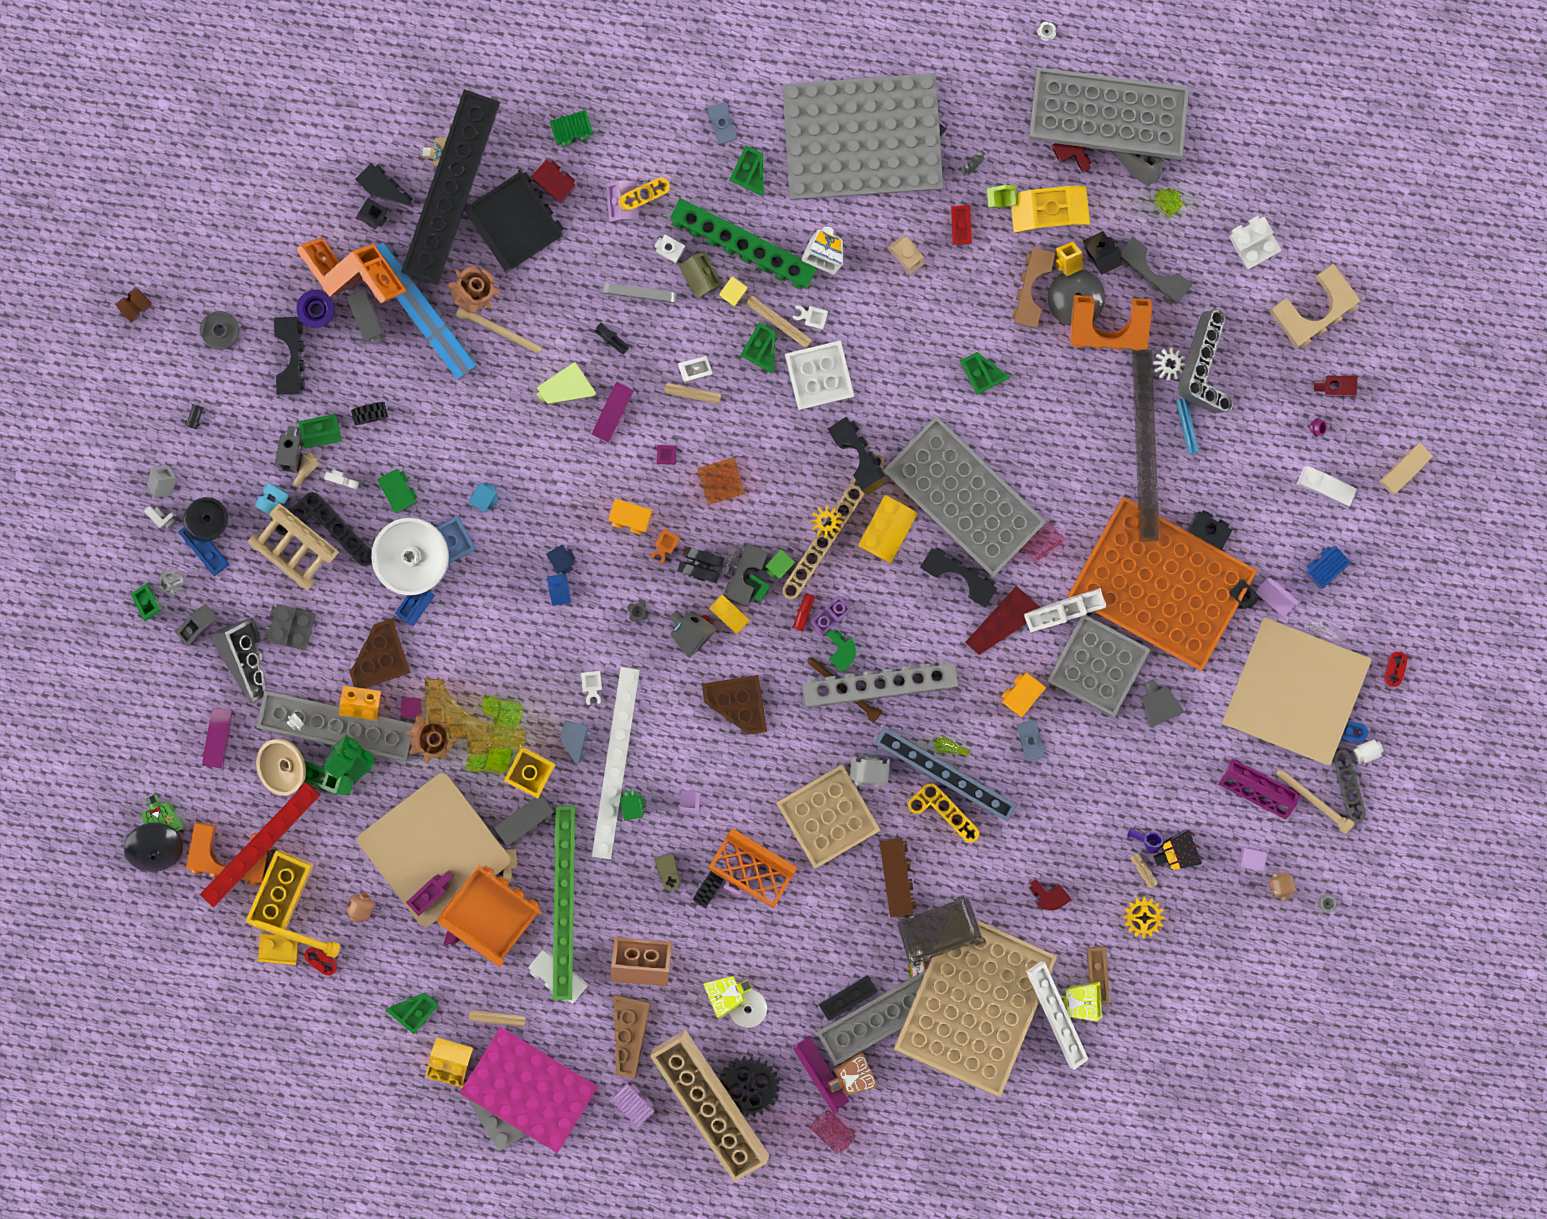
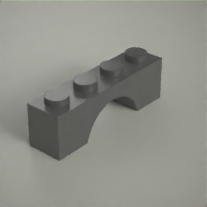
(1171, 287)

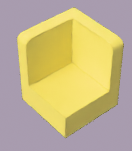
(733, 291)

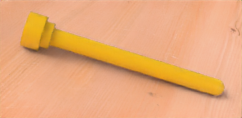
(330, 948)

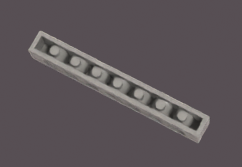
(945, 669)

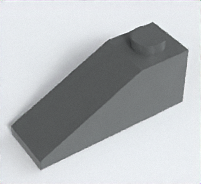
(1142, 167)

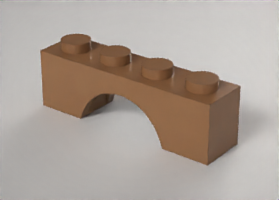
(1027, 312)

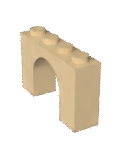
(1341, 299)

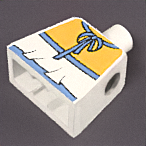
(824, 251)

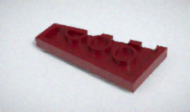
(1002, 621)

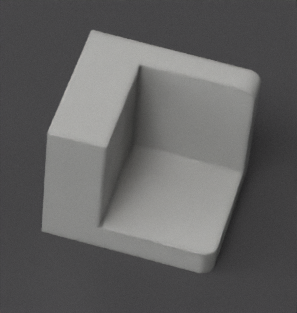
(161, 481)

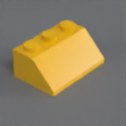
(887, 529)

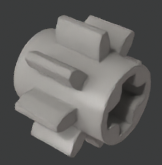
(171, 581)

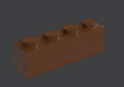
(896, 876)

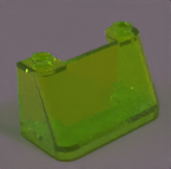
(507, 714)

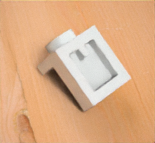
(157, 516)

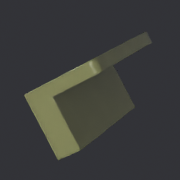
(700, 274)

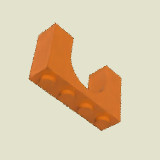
(1132, 335)
(203, 860)

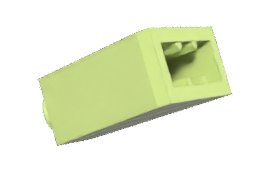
(566, 386)

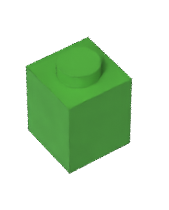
(779, 565)

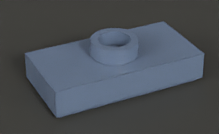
(722, 123)
(1030, 740)

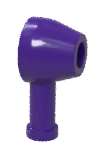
(1152, 841)

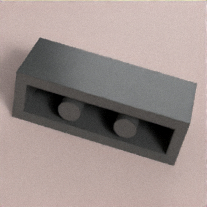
(525, 820)

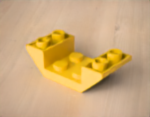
(1050, 208)

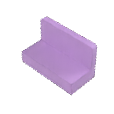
(614, 191)
(1276, 597)

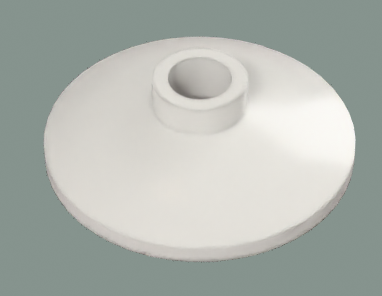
(757, 1014)

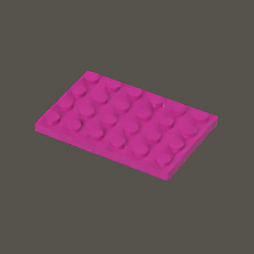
(528, 1089)

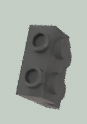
(290, 626)

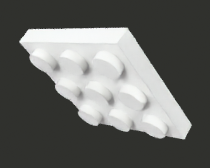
(819, 375)

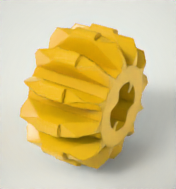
(824, 515)

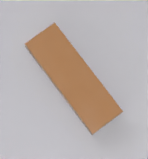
(1098, 970)

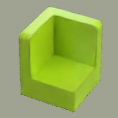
(1002, 196)

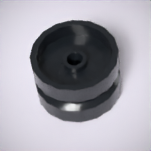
(201, 530)
(700, 565)

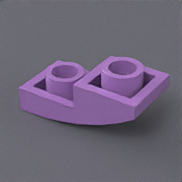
(830, 615)

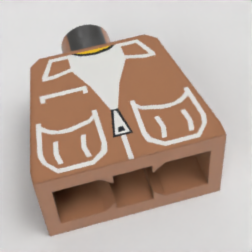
(853, 1076)

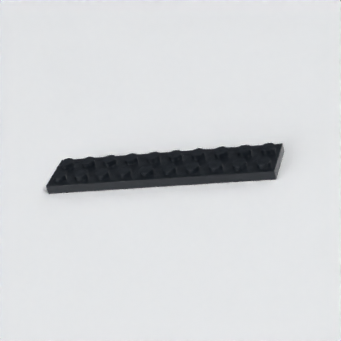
(450, 187)

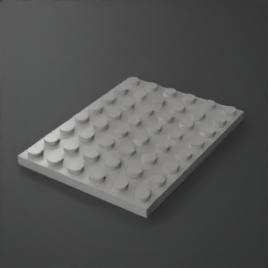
(862, 136)

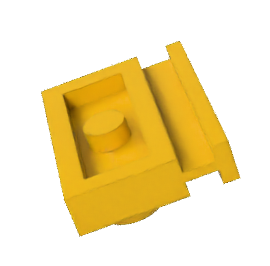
(277, 949)

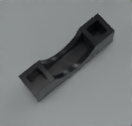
(290, 380)
(868, 474)
(979, 589)

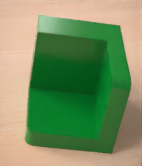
(760, 586)

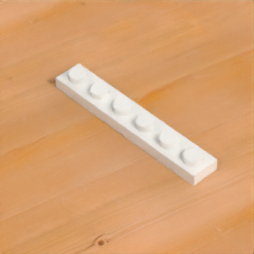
(1057, 1015)

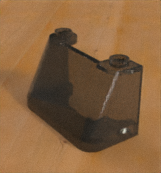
(939, 931)

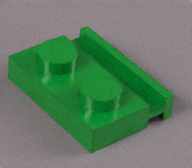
(320, 431)

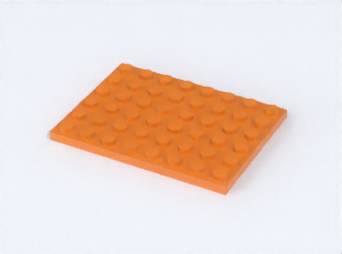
(1163, 589)

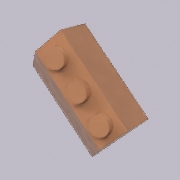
(641, 961)

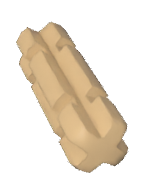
(1143, 870)

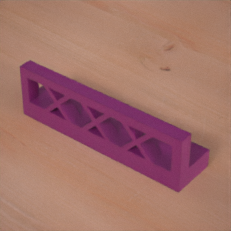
(1261, 786)
(819, 1073)

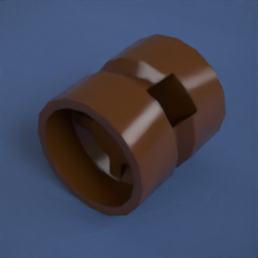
(133, 304)

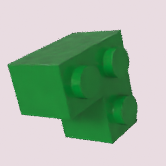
(348, 758)

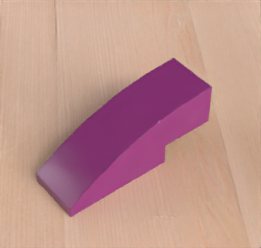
(612, 411)
(217, 738)

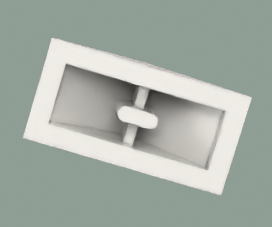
(695, 369)

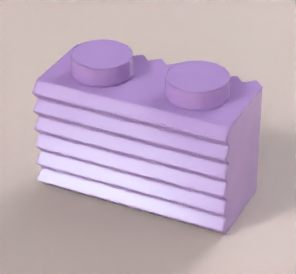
(633, 1104)

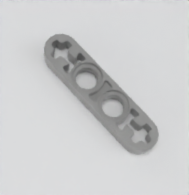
(637, 292)

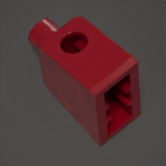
(1346, 384)

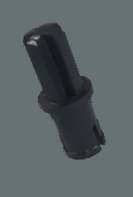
(611, 338)

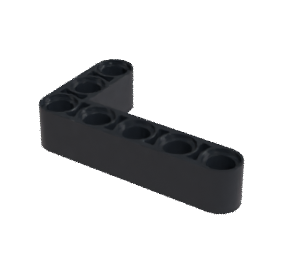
(330, 525)

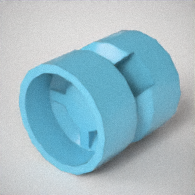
(264, 502)

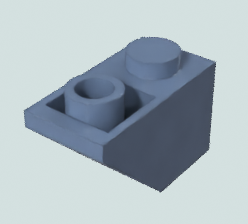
(573, 739)

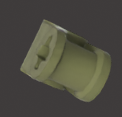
(667, 867)

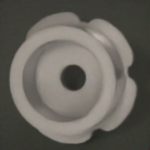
(1332, 903)

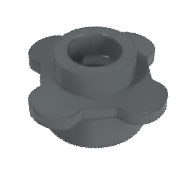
(641, 615)

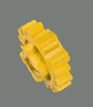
(1143, 926)

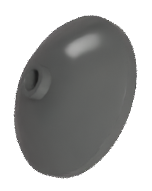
(1065, 287)

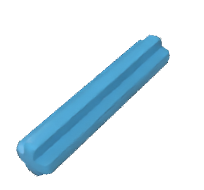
(1187, 426)

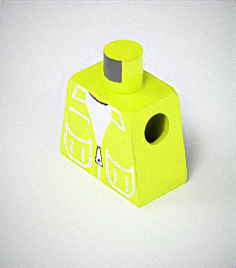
(726, 995)
(1084, 1001)

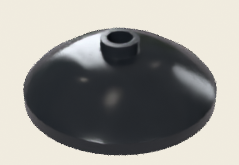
(150, 840)

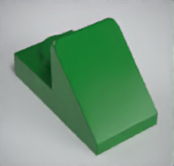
(146, 602)

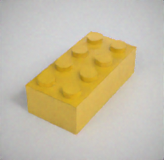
(280, 890)

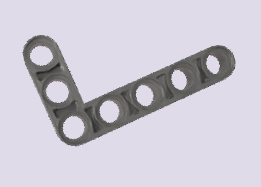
(1198, 365)

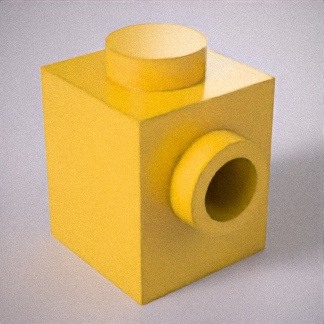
(1069, 258)

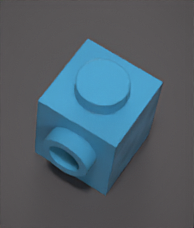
(484, 497)

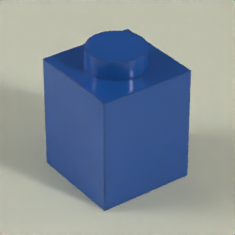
(559, 589)

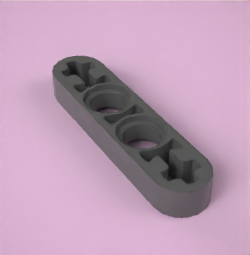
(1346, 786)

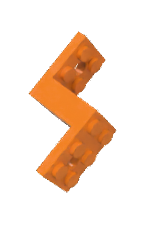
(343, 275)

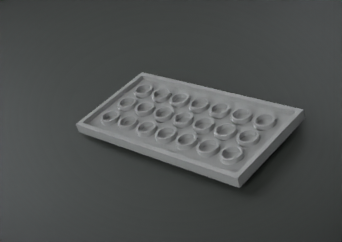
(1109, 113)
(964, 496)

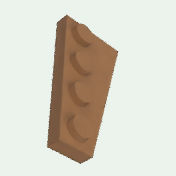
(629, 1032)

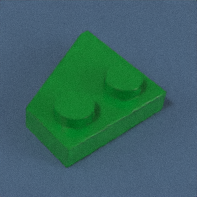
(413, 1011)

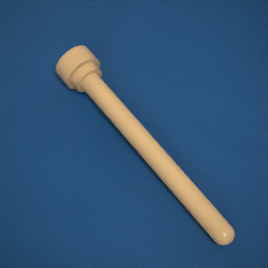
(461, 313)
(1343, 823)

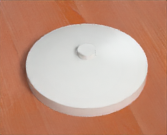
(410, 556)

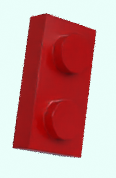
(961, 225)

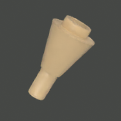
(307, 465)

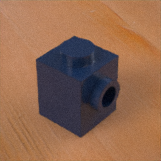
(561, 559)

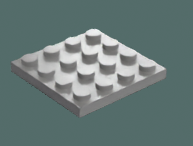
(1098, 665)

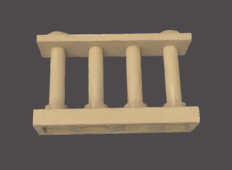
(297, 529)

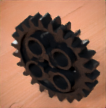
(766, 1092)

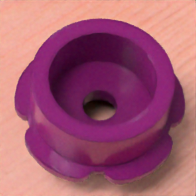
(1318, 427)

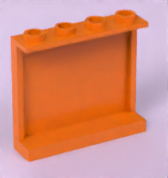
(489, 914)

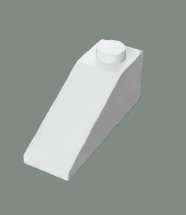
(1326, 485)

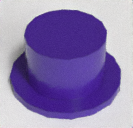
(315, 308)

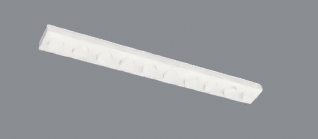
(615, 763)

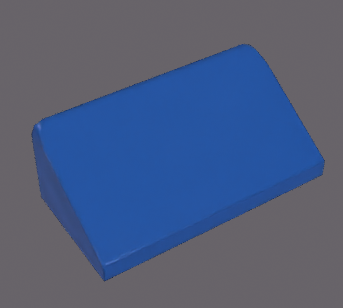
(414, 606)

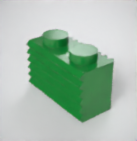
(571, 128)

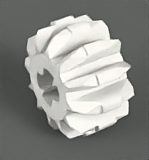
(1167, 370)

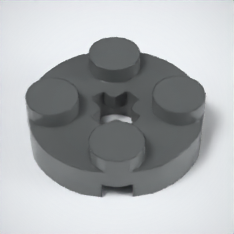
(213, 321)

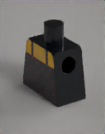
(1178, 852)

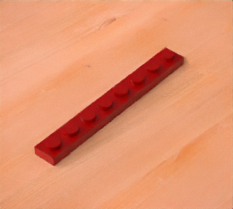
(260, 844)

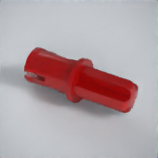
(803, 612)

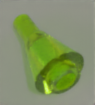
(946, 745)

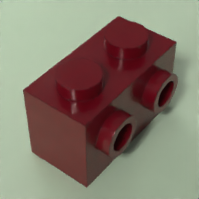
(554, 181)

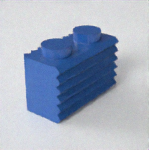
(1327, 566)

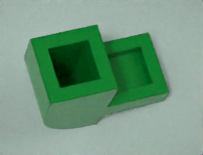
(845, 654)

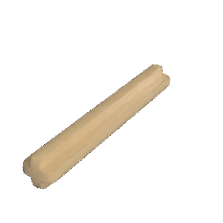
(778, 321)

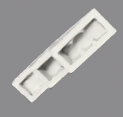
(1065, 610)

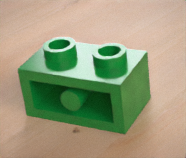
(397, 490)
(632, 805)

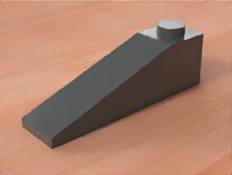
(239, 652)

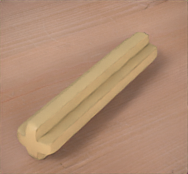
(692, 393)
(497, 1018)

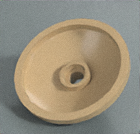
(274, 769)

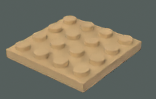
(828, 816)

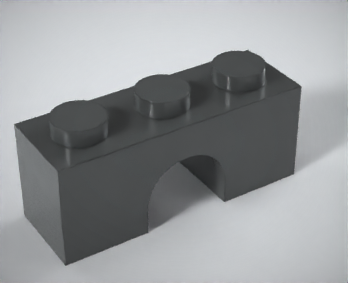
(751, 558)

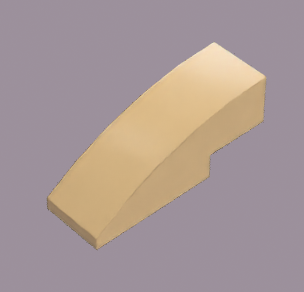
(1406, 469)

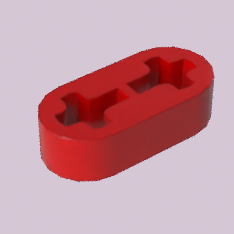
(1400, 670)
(317, 964)

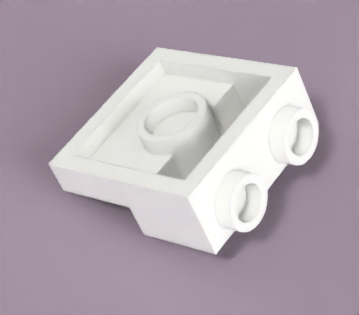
(1254, 242)

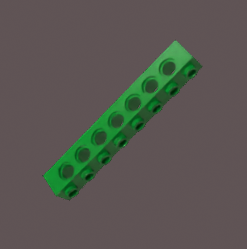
(684, 208)

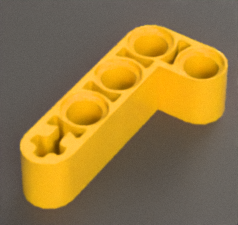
(946, 814)

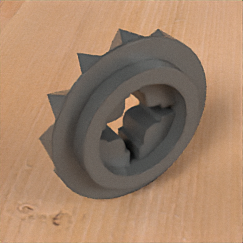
(973, 163)

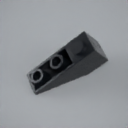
(377, 185)

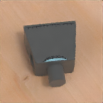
(691, 631)

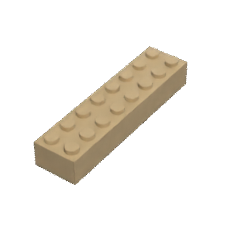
(709, 1105)

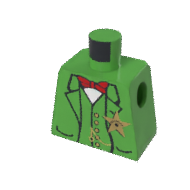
(161, 813)

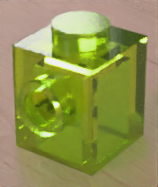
(1168, 201)

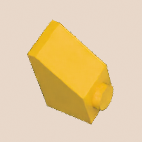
(729, 614)

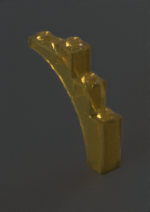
(461, 725)

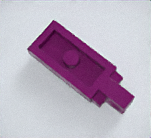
(429, 893)

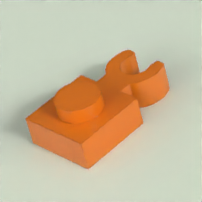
(666, 542)

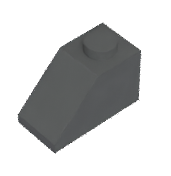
(196, 624)

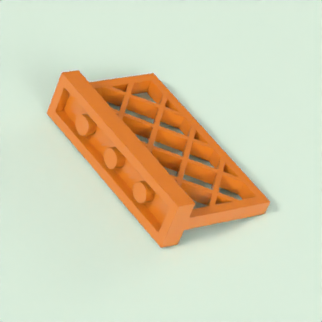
(760, 854)

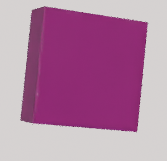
(666, 454)
(410, 707)

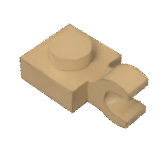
(507, 874)

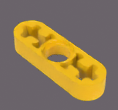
(639, 201)

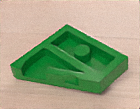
(749, 171)
(761, 348)
(982, 373)

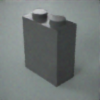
(367, 317)

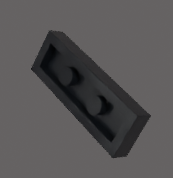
(848, 997)

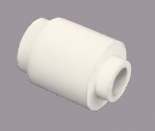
(1368, 751)

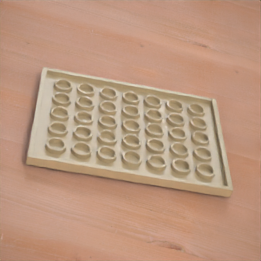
(974, 1010)

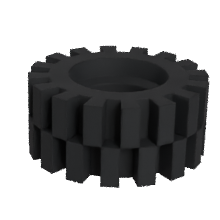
(369, 413)
(708, 889)

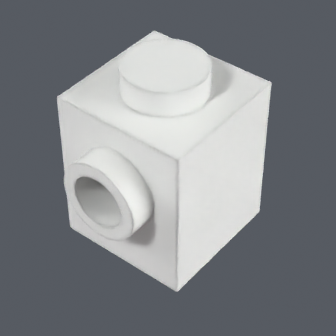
(669, 248)

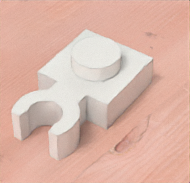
(814, 317)
(336, 476)
(591, 682)

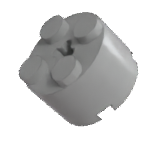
(869, 770)

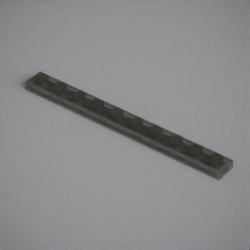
(1145, 446)

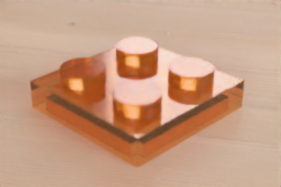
(721, 481)

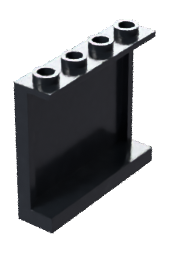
(514, 221)

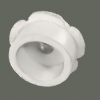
(1046, 26)
(294, 722)

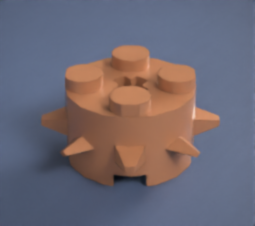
(473, 289)
(428, 747)

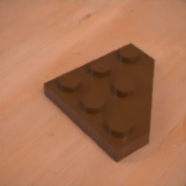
(380, 657)
(738, 702)

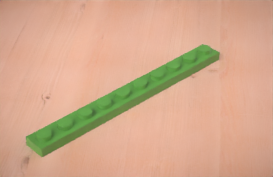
(563, 902)

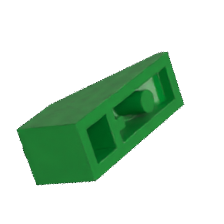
(319, 777)

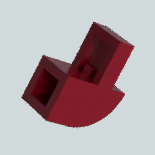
(1065, 152)
(1050, 900)

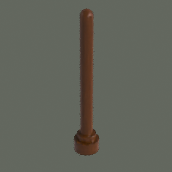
(872, 712)

